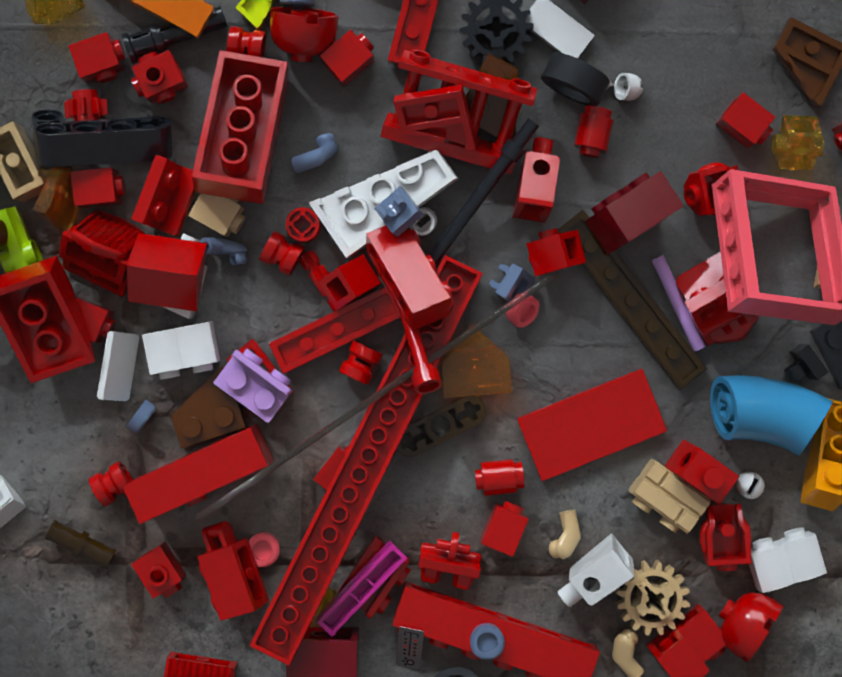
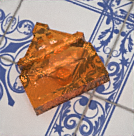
(56, 198)
(476, 368)

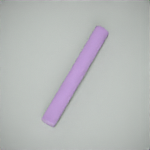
(677, 301)

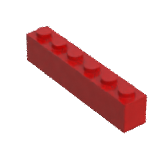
(526, 645)

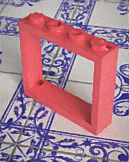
(737, 249)

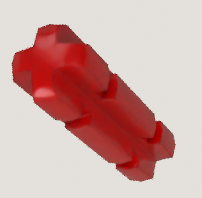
(310, 262)

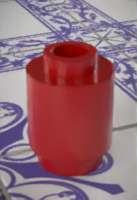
(593, 131)
(499, 477)

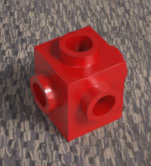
(169, 82)

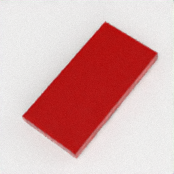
(591, 424)

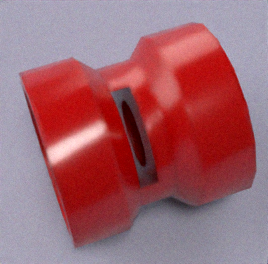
(246, 42)
(308, 227)
(281, 253)
(359, 370)
(109, 485)

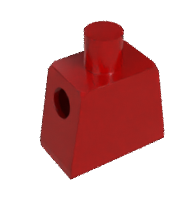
(537, 192)
(702, 471)

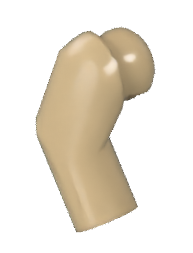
(569, 538)
(623, 653)

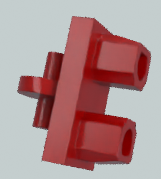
(449, 558)

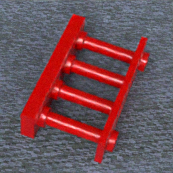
(486, 153)

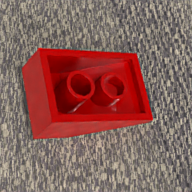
(43, 320)

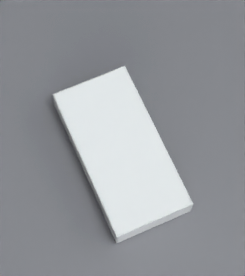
(558, 28)

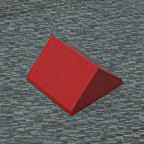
(166, 272)

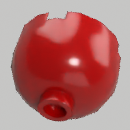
(303, 31)
(748, 623)

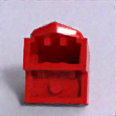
(100, 250)
(707, 304)

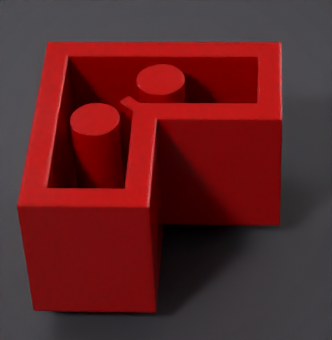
(689, 645)

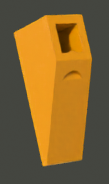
(824, 465)

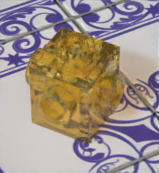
(798, 142)

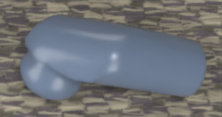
(318, 156)
(222, 246)

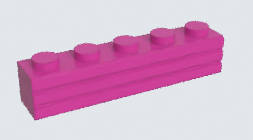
(360, 588)

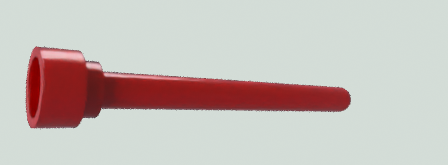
(425, 376)

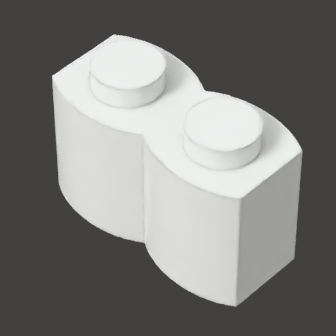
(180, 349)
(786, 560)

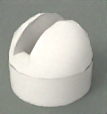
(627, 87)
(429, 226)
(744, 483)

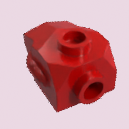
(698, 187)
(725, 537)

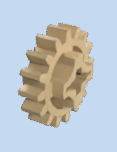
(641, 605)

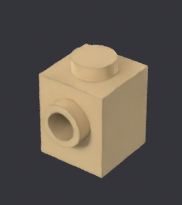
(218, 213)

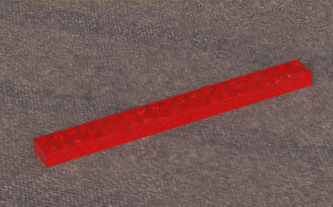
(356, 482)

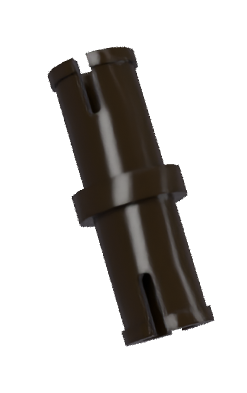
(80, 544)

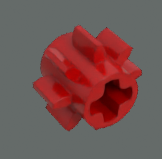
(85, 106)

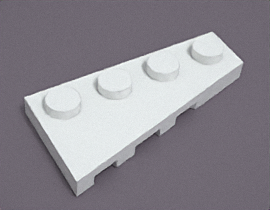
(351, 210)

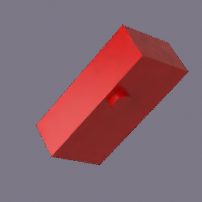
(240, 127)
(198, 473)

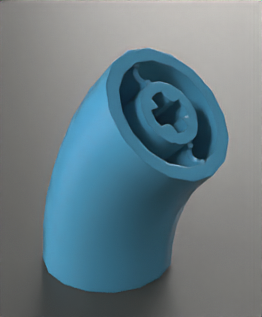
(766, 411)

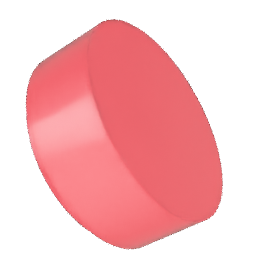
(524, 312)
(264, 548)

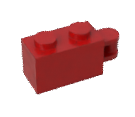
(230, 572)

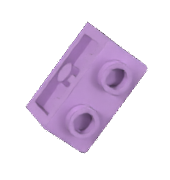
(253, 385)

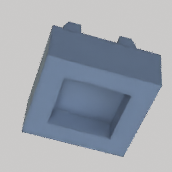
(398, 211)
(513, 283)

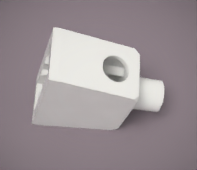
(605, 562)

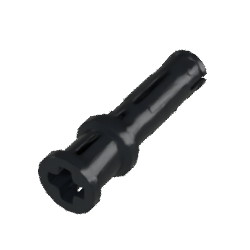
(158, 37)

